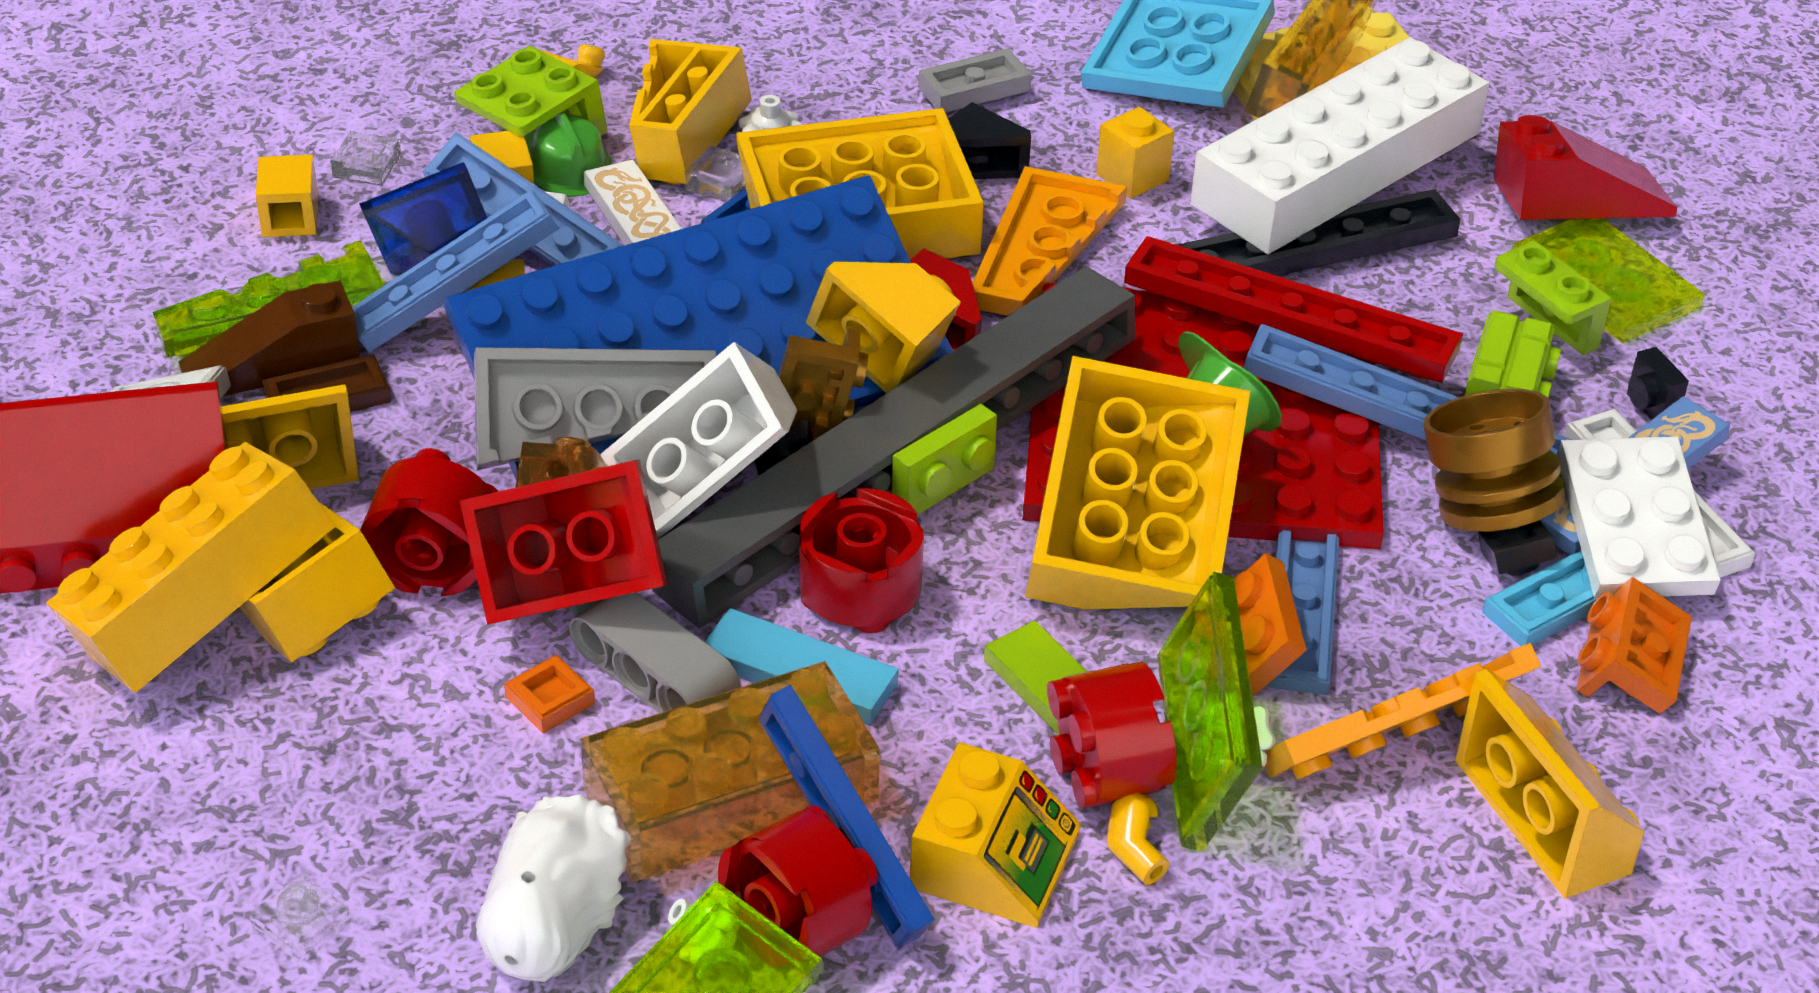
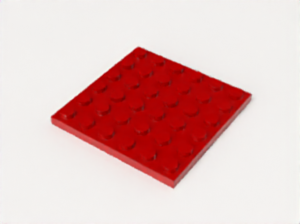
(1304, 477)

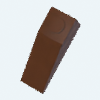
(283, 337)

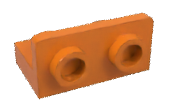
(1268, 621)
(1635, 644)

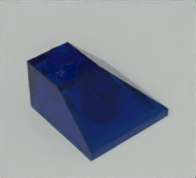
(423, 216)

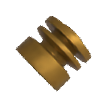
(1495, 459)

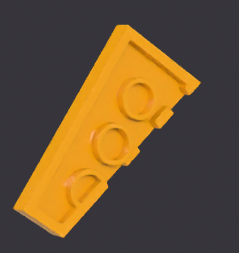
(1041, 235)
(1410, 711)

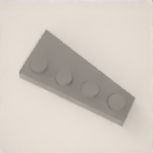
(569, 394)

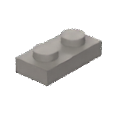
(974, 80)

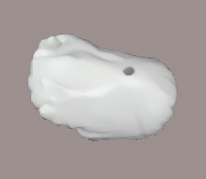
(552, 886)

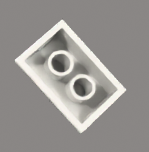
(706, 433)

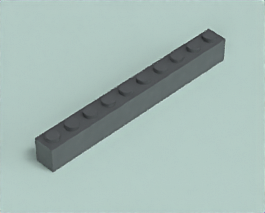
(1007, 368)

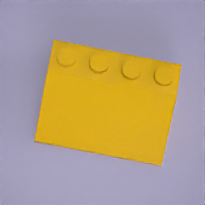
(907, 157)
(1137, 489)

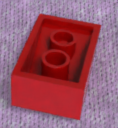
(1565, 176)
(563, 542)

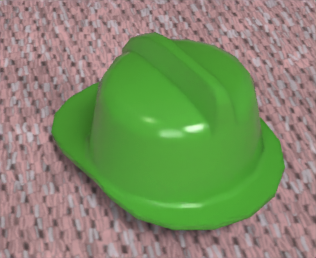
(562, 153)
(1211, 366)

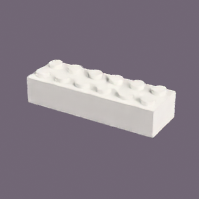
(1338, 144)

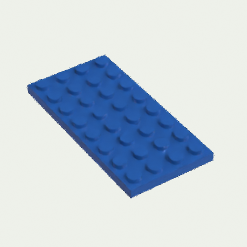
(694, 287)

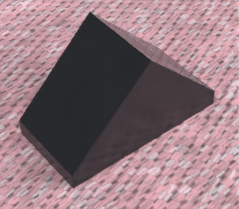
(991, 143)

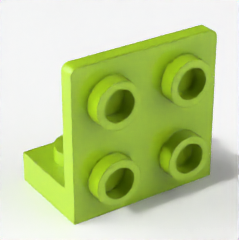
(531, 91)

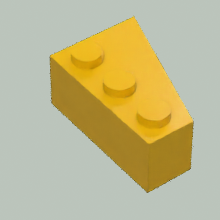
(685, 105)

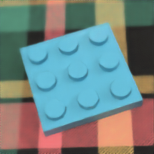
(1178, 49)

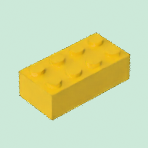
(190, 564)

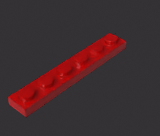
(1294, 308)

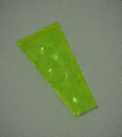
(200, 319)

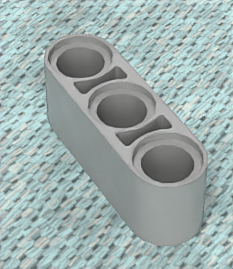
(650, 653)

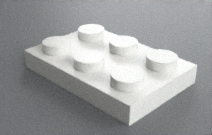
(1637, 515)

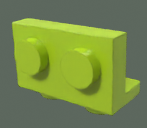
(1555, 295)
(946, 459)

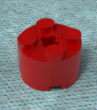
(419, 523)
(861, 559)
(1111, 734)
(803, 879)

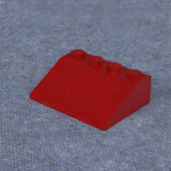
(92, 469)

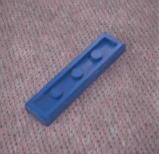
(828, 787)

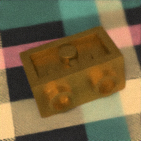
(822, 377)

